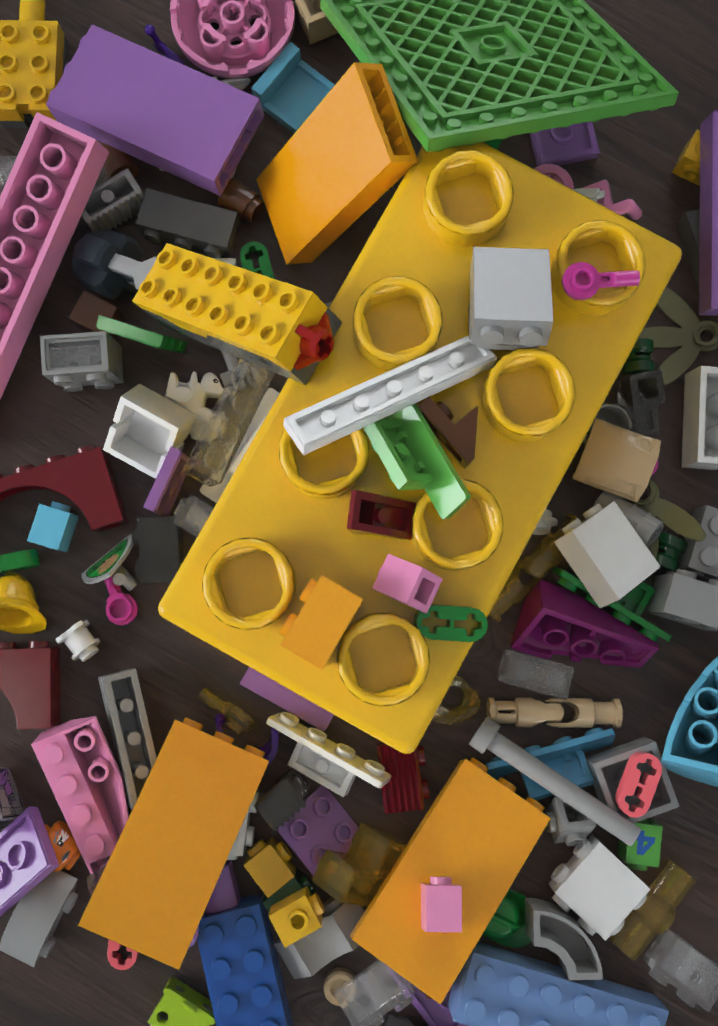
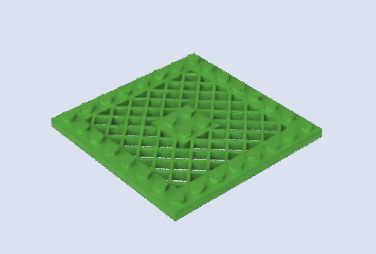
(498, 65)

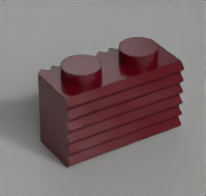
(406, 788)

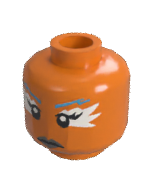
(63, 845)

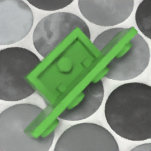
(417, 459)

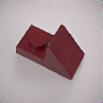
(380, 515)

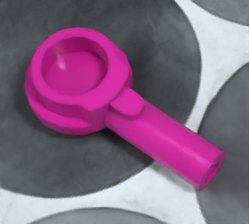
(583, 280)
(120, 607)

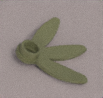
(685, 337)
(672, 516)

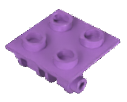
(318, 827)

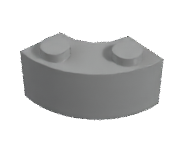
(37, 916)
(560, 933)
(325, 944)

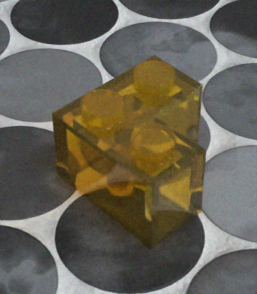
(361, 871)

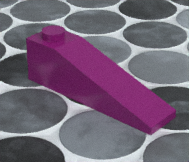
(568, 625)

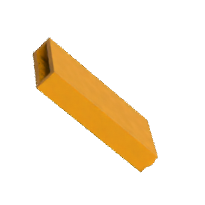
(336, 164)
(481, 840)
(175, 843)

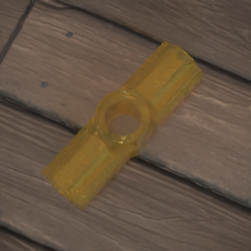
(656, 913)

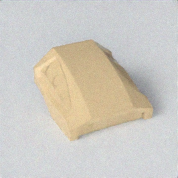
(617, 460)

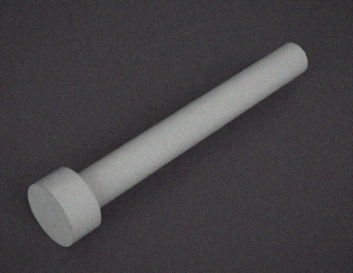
(489, 738)

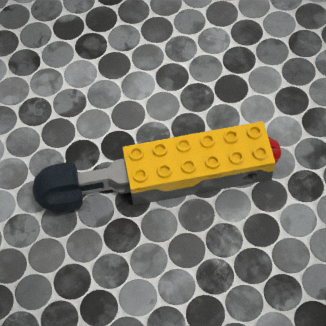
(213, 302)

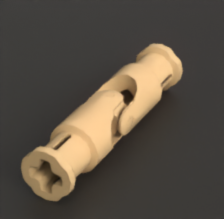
(530, 712)

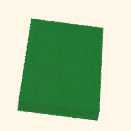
(141, 334)

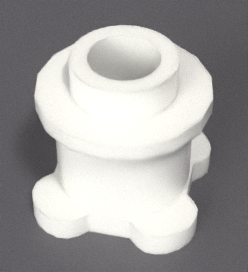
(80, 641)

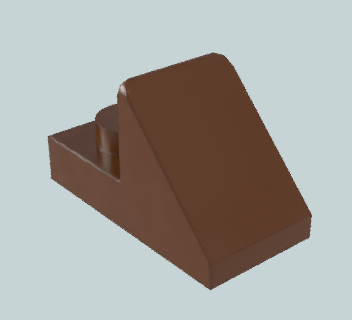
(457, 438)

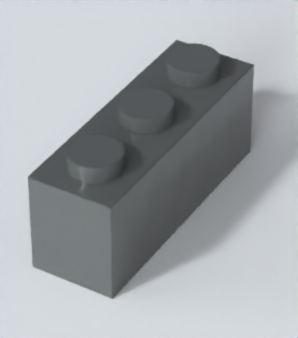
(188, 224)

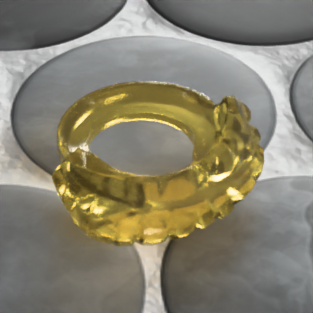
(468, 707)

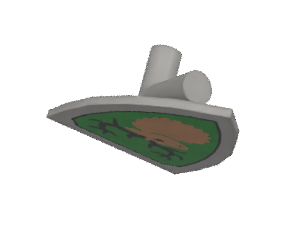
(110, 565)

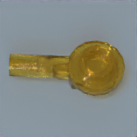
(238, 720)

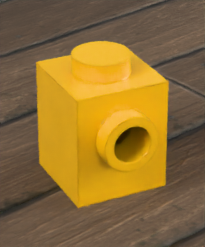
(689, 161)
(270, 865)
(297, 916)

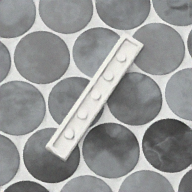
(386, 394)

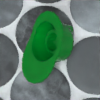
(508, 922)

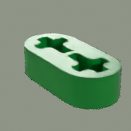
(264, 261)
(19, 561)
(450, 632)

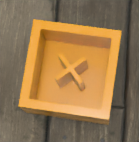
(320, 622)

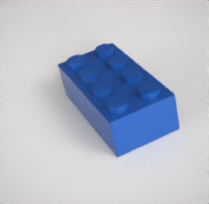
(243, 966)

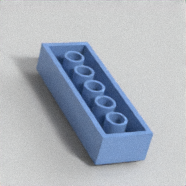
(519, 990)

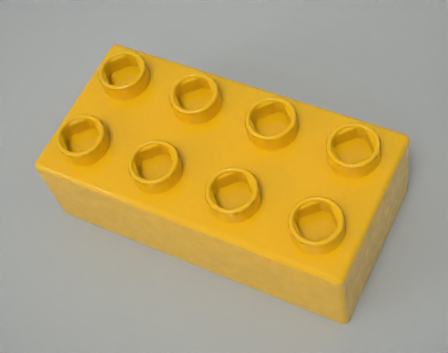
(401, 300)

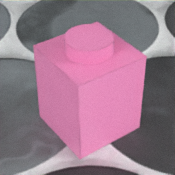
(407, 583)
(441, 905)

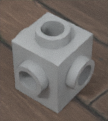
(567, 823)

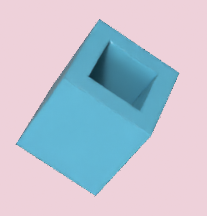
(53, 526)

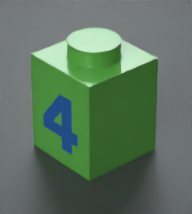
(646, 847)

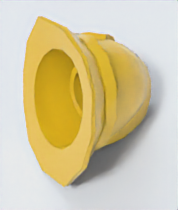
(18, 606)

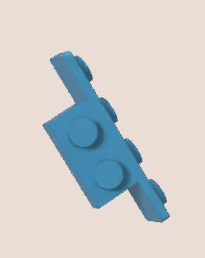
(564, 757)

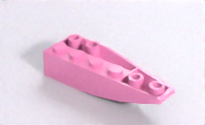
(85, 786)

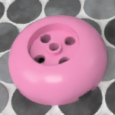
(212, 48)

